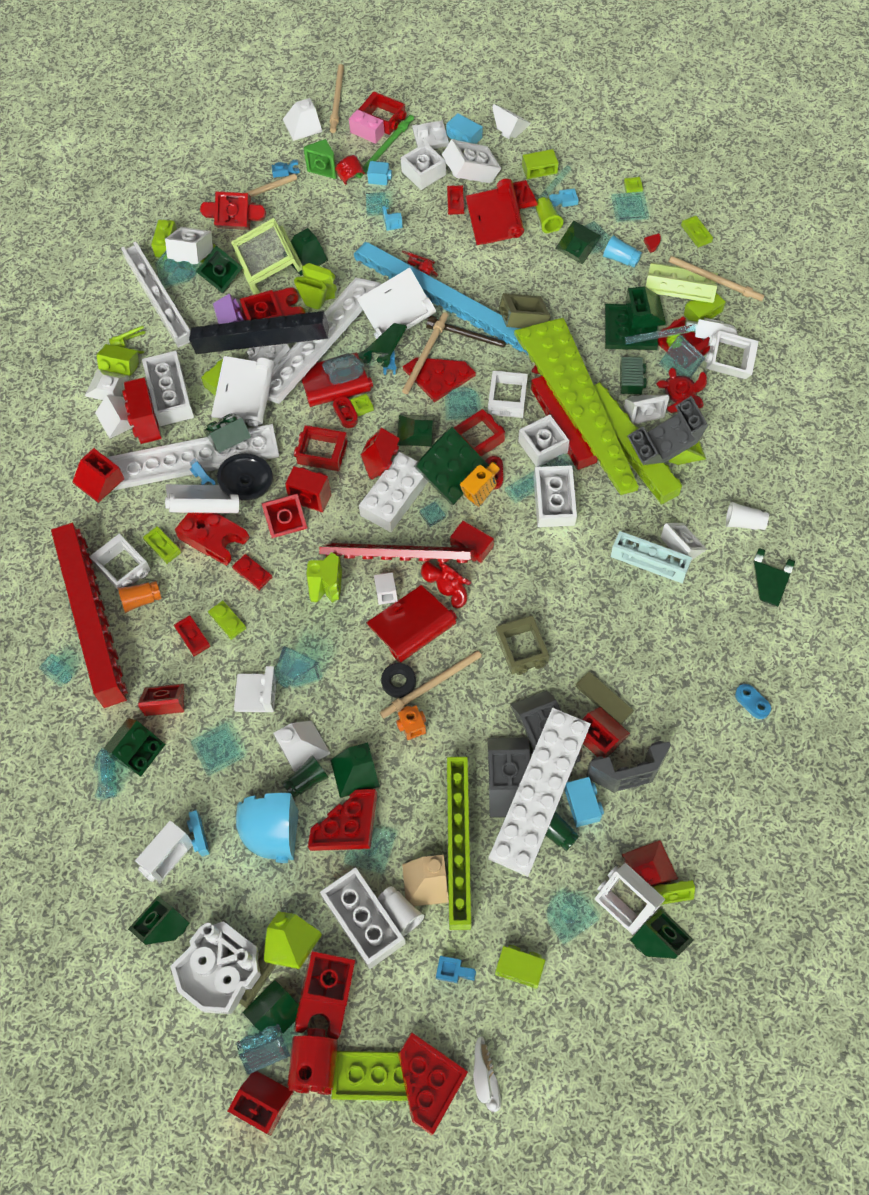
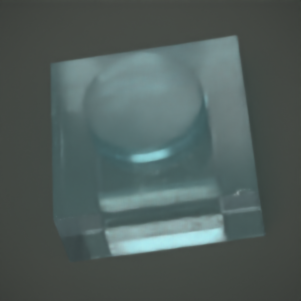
(432, 514)

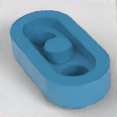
(751, 701)

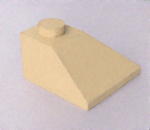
(425, 881)

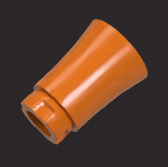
(139, 595)

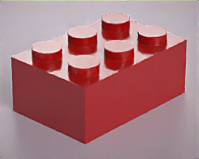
(141, 411)

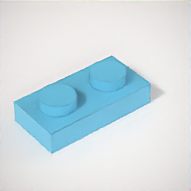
(195, 826)

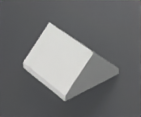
(113, 415)
(682, 540)

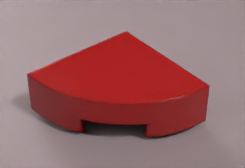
(652, 242)

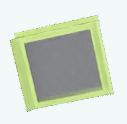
(264, 252)

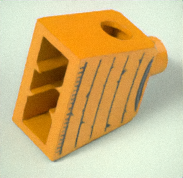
(479, 483)

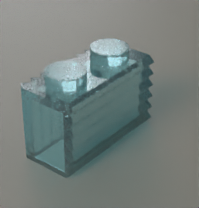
(263, 1049)

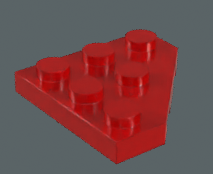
(440, 376)
(347, 827)
(429, 1081)

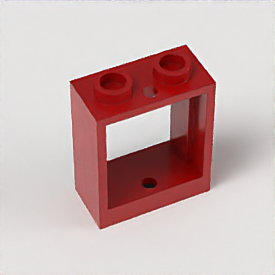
(388, 104)
(487, 419)
(326, 435)

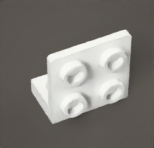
(256, 691)

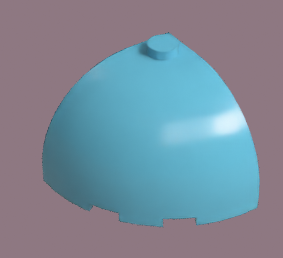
(269, 825)

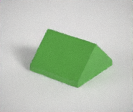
(320, 159)

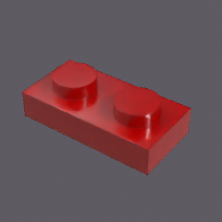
(455, 199)
(252, 572)
(191, 635)

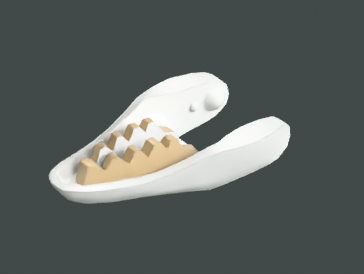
(484, 1078)

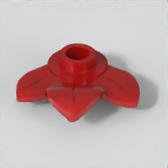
(425, 267)

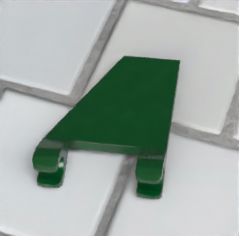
(384, 345)
(770, 580)

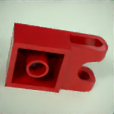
(271, 304)
(211, 534)
(325, 999)

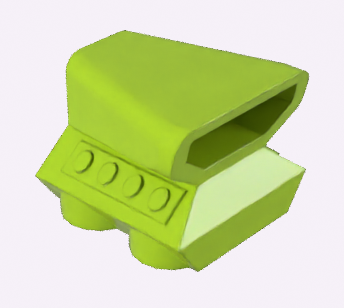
(315, 285)
(324, 578)

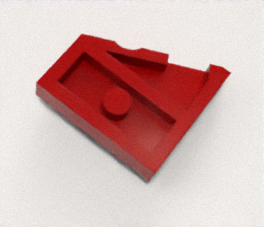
(524, 195)

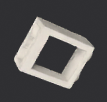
(750, 349)
(507, 408)
(111, 550)
(163, 853)
(618, 908)

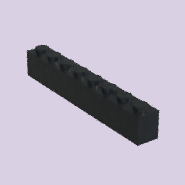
(259, 332)

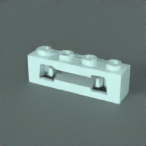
(650, 557)

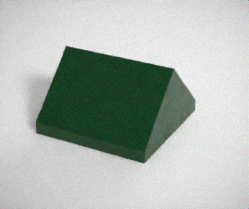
(272, 1008)

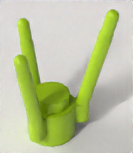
(120, 339)

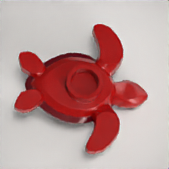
(681, 388)

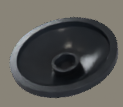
(245, 469)

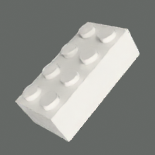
(167, 388)
(393, 493)
(362, 918)

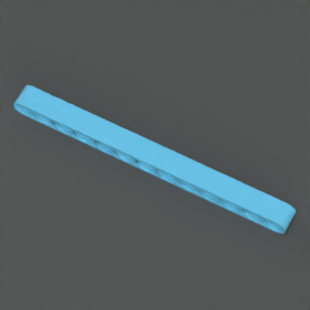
(440, 294)

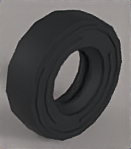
(398, 668)

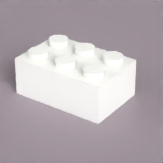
(471, 161)
(555, 496)

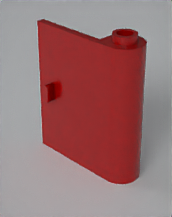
(497, 212)
(321, 391)
(412, 623)

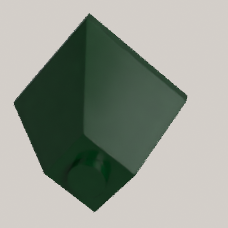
(578, 242)
(308, 249)
(219, 269)
(415, 430)
(354, 770)
(159, 923)
(661, 937)

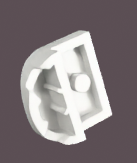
(272, 352)

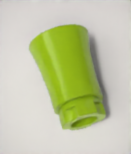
(548, 216)

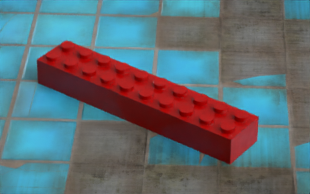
(89, 616)

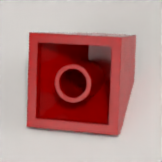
(651, 863)

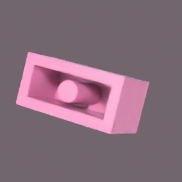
(366, 126)

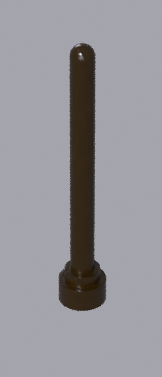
(474, 335)

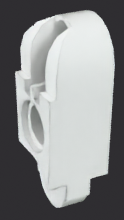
(708, 327)

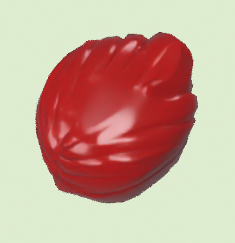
(348, 168)

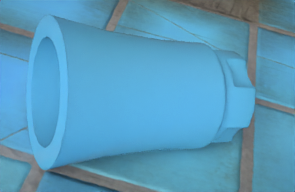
(622, 252)

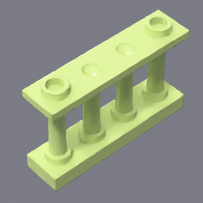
(680, 283)

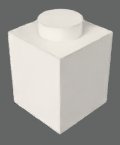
(385, 588)

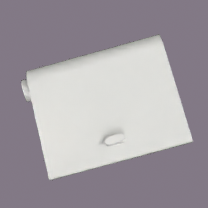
(401, 305)
(243, 389)
(199, 499)

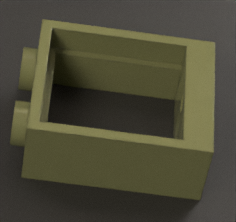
(523, 310)
(518, 627)

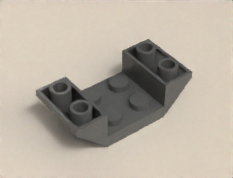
(671, 436)
(534, 714)
(506, 765)
(602, 771)

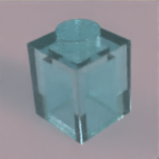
(374, 203)
(56, 670)

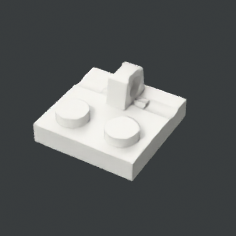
(431, 133)

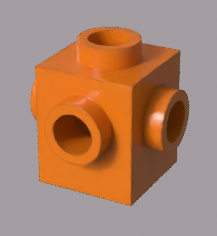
(411, 722)

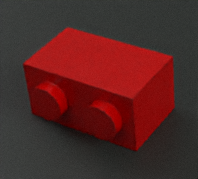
(471, 537)

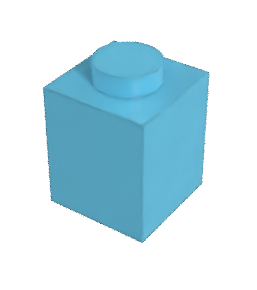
(379, 173)

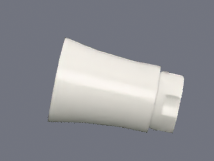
(746, 517)
(400, 910)

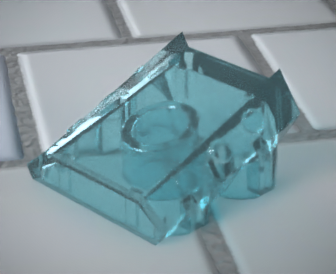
(343, 368)
(105, 776)

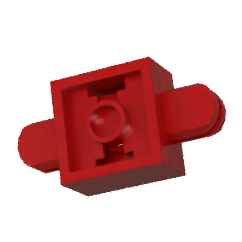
(233, 210)

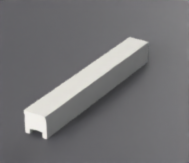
(157, 294)

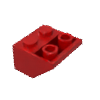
(378, 452)
(97, 475)
(604, 733)
(260, 1102)

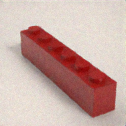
(578, 449)

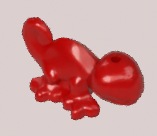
(448, 582)

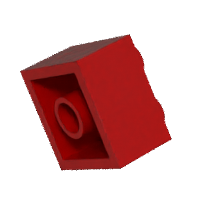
(310, 486)

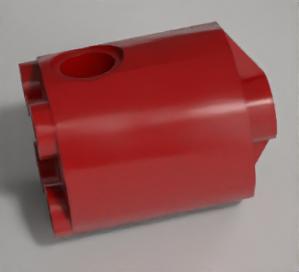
(312, 1063)

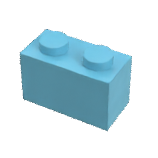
(464, 129)
(583, 802)

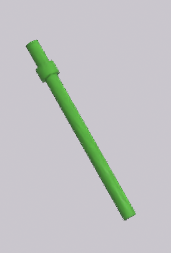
(402, 127)

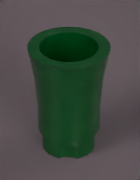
(305, 777)
(561, 832)

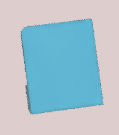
(393, 220)

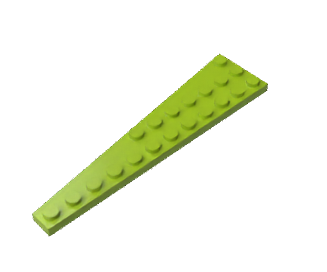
(561, 365)

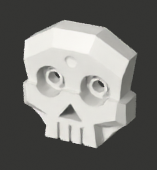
(205, 983)

